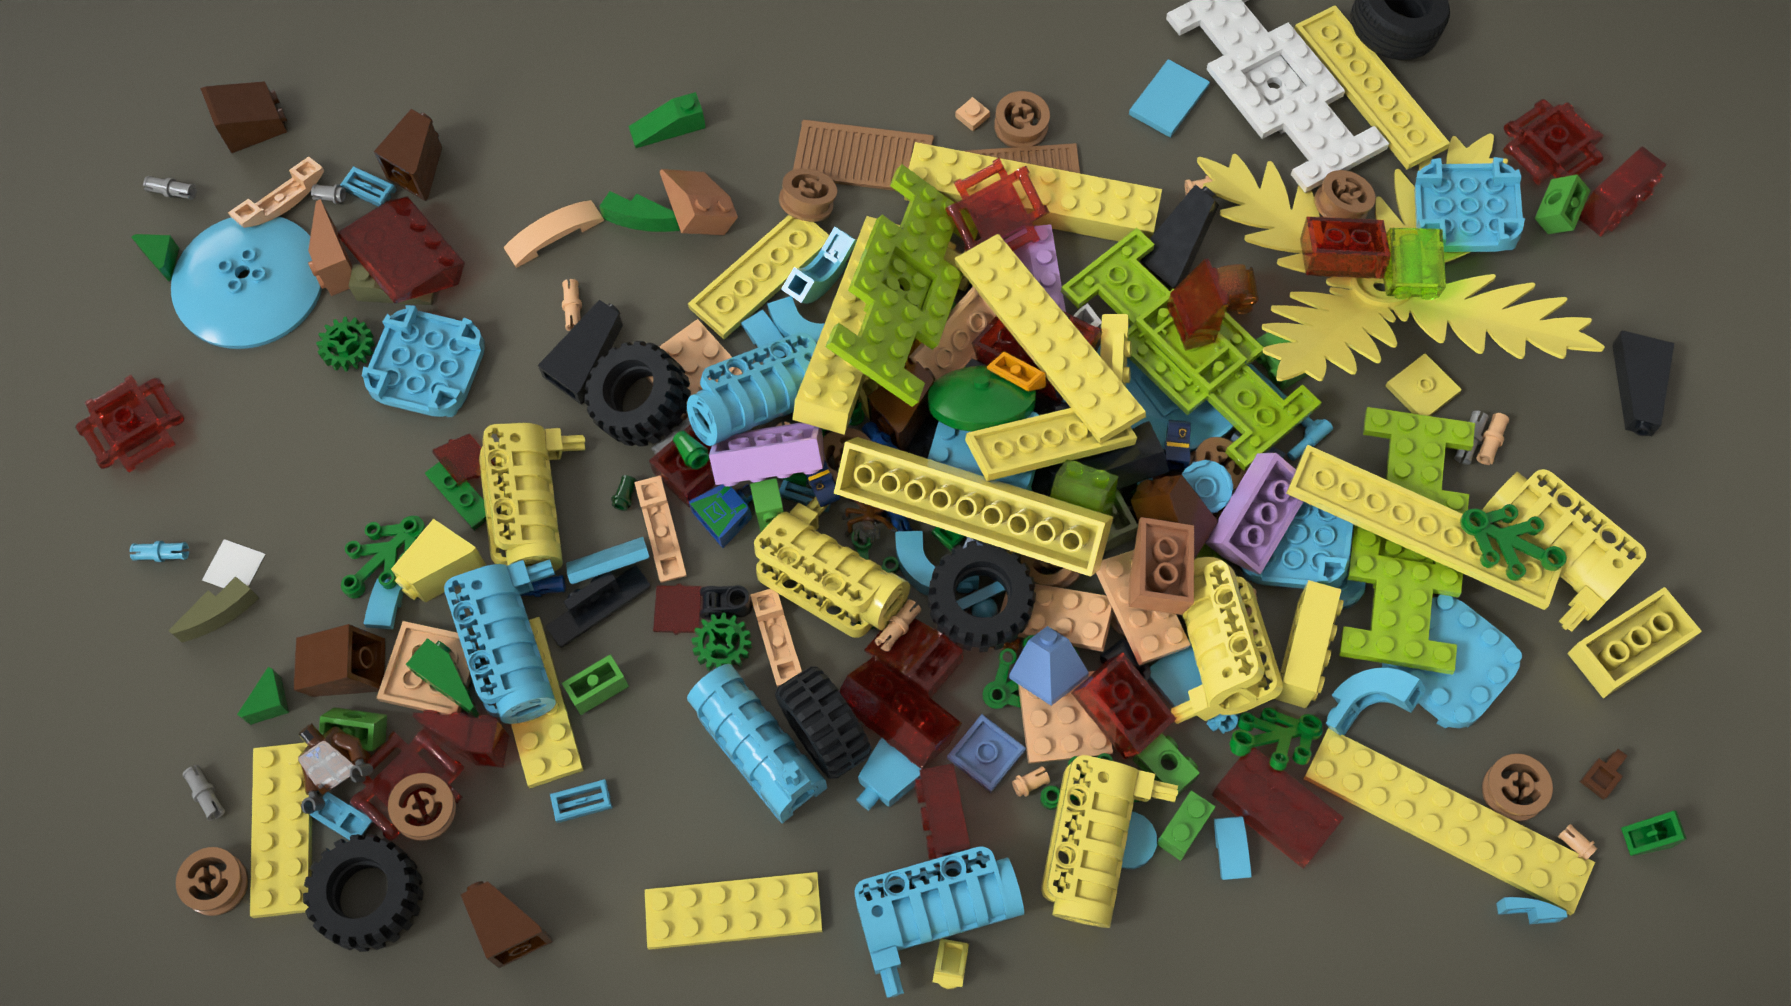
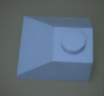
(1049, 666)

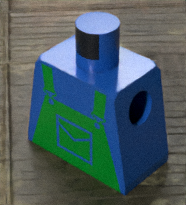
(723, 511)

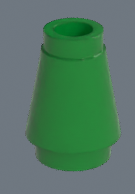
(693, 452)

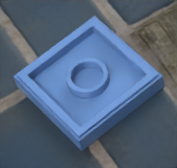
(986, 753)

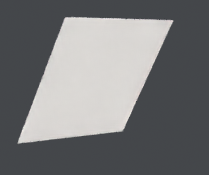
(233, 561)

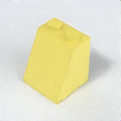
(433, 561)

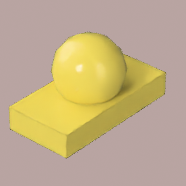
(950, 963)

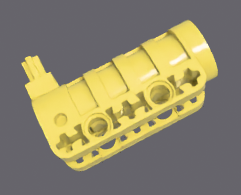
(525, 491)
(1591, 564)
(828, 571)
(1226, 646)
(1097, 838)

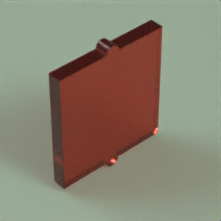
(460, 458)
(677, 609)

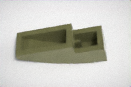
(214, 611)

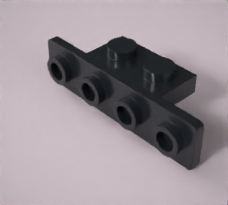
(596, 602)

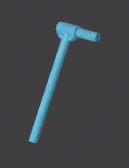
(1314, 431)

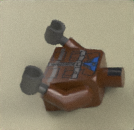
(329, 762)

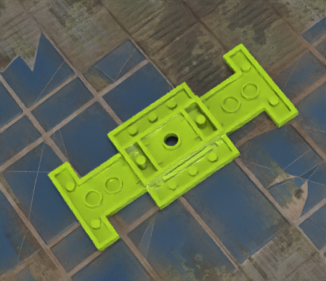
(894, 317)
(1215, 370)
(1400, 576)

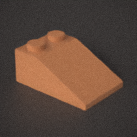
(698, 202)
(328, 254)
(1162, 567)

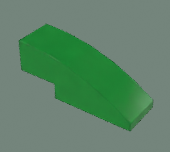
(638, 213)

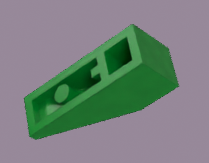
(668, 121)
(439, 670)

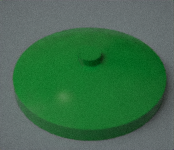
(978, 399)

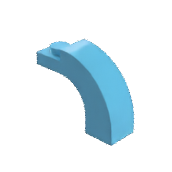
(818, 277)
(789, 321)
(916, 566)
(1370, 688)

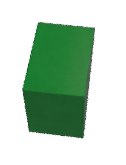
(160, 251)
(265, 700)
(1654, 834)

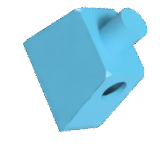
(886, 776)

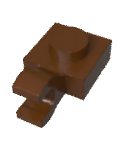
(1602, 775)

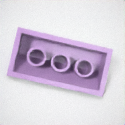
(1042, 261)
(768, 453)
(1256, 514)

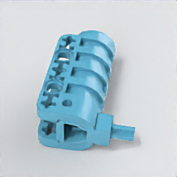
(754, 397)
(503, 638)
(755, 742)
(934, 908)

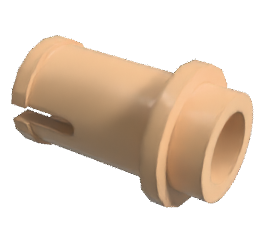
(1030, 781)
(1577, 842)

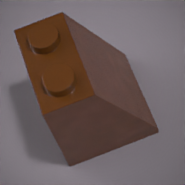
(245, 113)
(411, 154)
(895, 415)
(1177, 502)
(339, 662)
(501, 926)

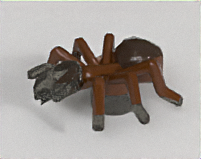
(867, 527)

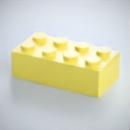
(1634, 642)
(1309, 643)

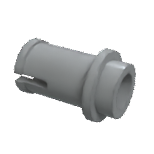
(328, 193)

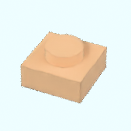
(972, 114)

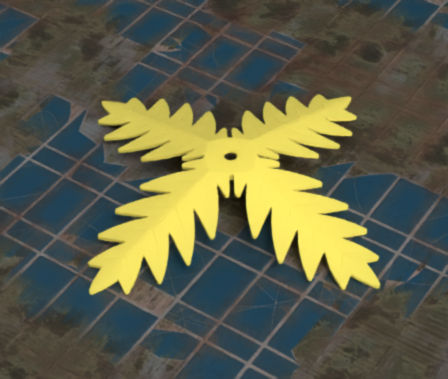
(1348, 314)

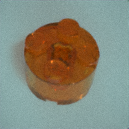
(1239, 286)

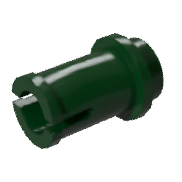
(622, 498)

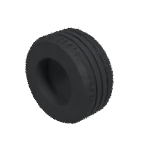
(1398, 35)

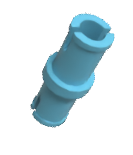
(159, 551)

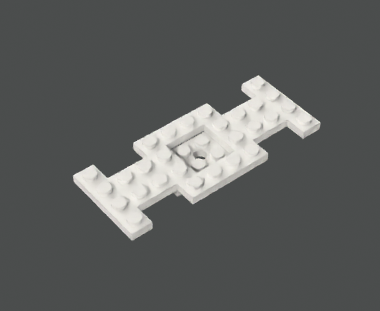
(1255, 60)

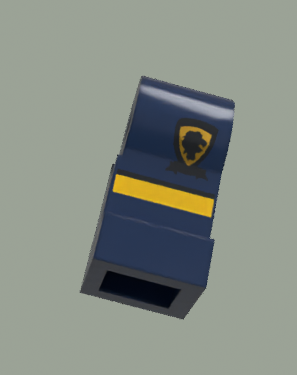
(1177, 445)
(823, 486)

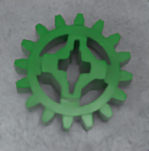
(345, 343)
(728, 634)

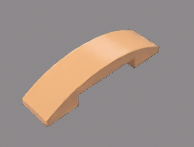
(281, 199)
(551, 228)
(660, 529)
(776, 635)

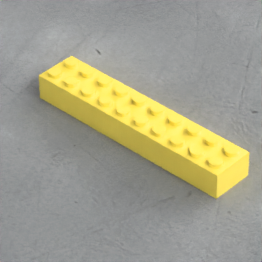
(1075, 200)
(831, 383)
(972, 506)

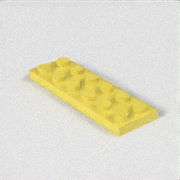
(758, 275)
(1038, 443)
(547, 742)
(279, 832)
(733, 910)

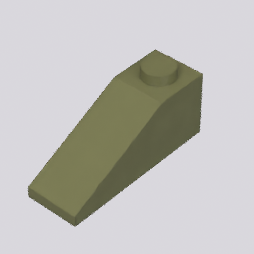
(367, 289)

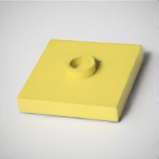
(1423, 387)

